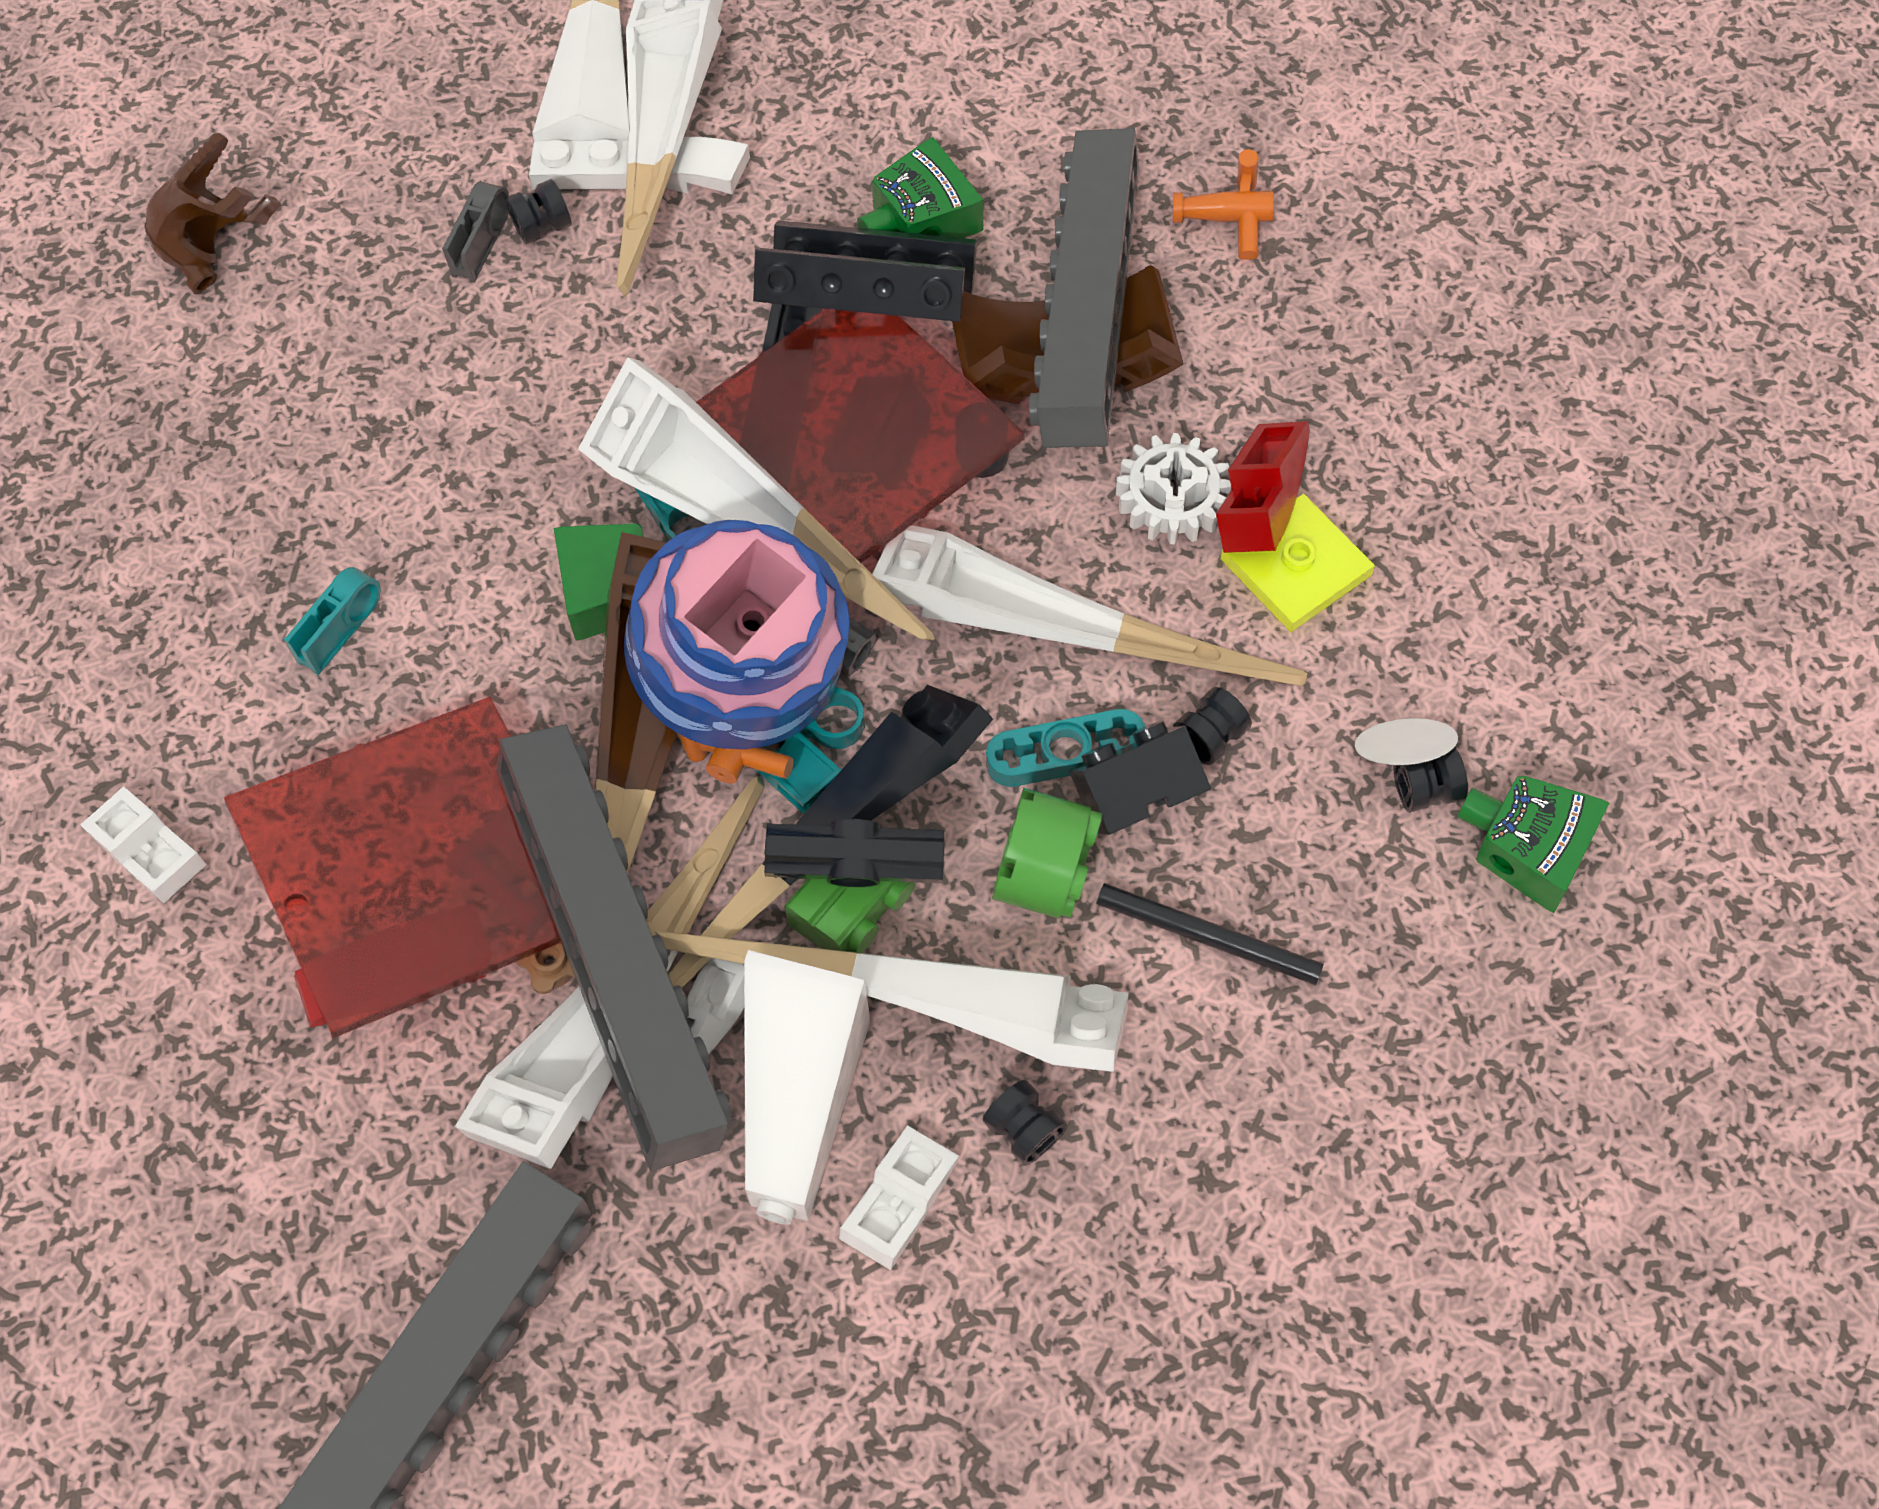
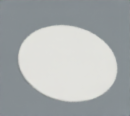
(1406, 741)

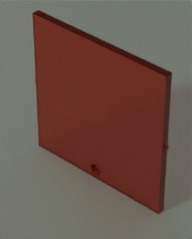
(861, 424)
(397, 867)

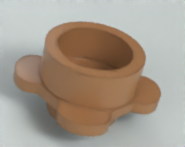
(546, 976)

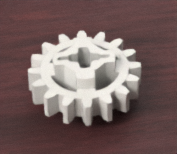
(1149, 497)

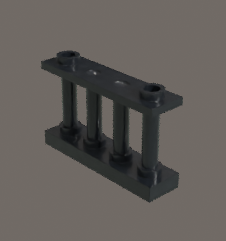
(865, 270)

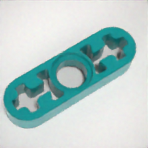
(1077, 728)

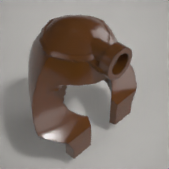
(187, 216)

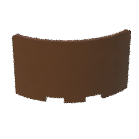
(1002, 339)

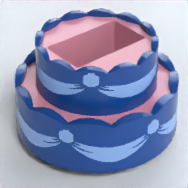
(700, 662)

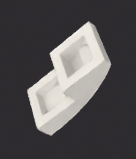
(708, 164)
(143, 845)
(715, 1000)
(898, 1197)

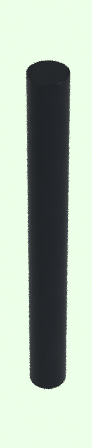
(1210, 934)

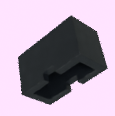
(1153, 769)

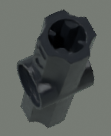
(854, 853)

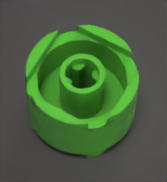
(1046, 854)

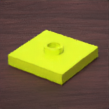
(1306, 571)

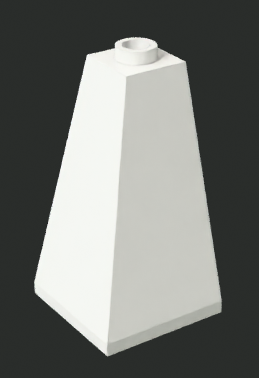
(799, 1067)

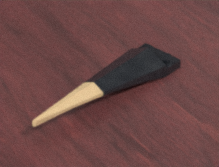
(889, 766)

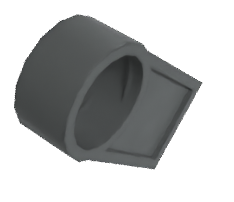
(476, 230)

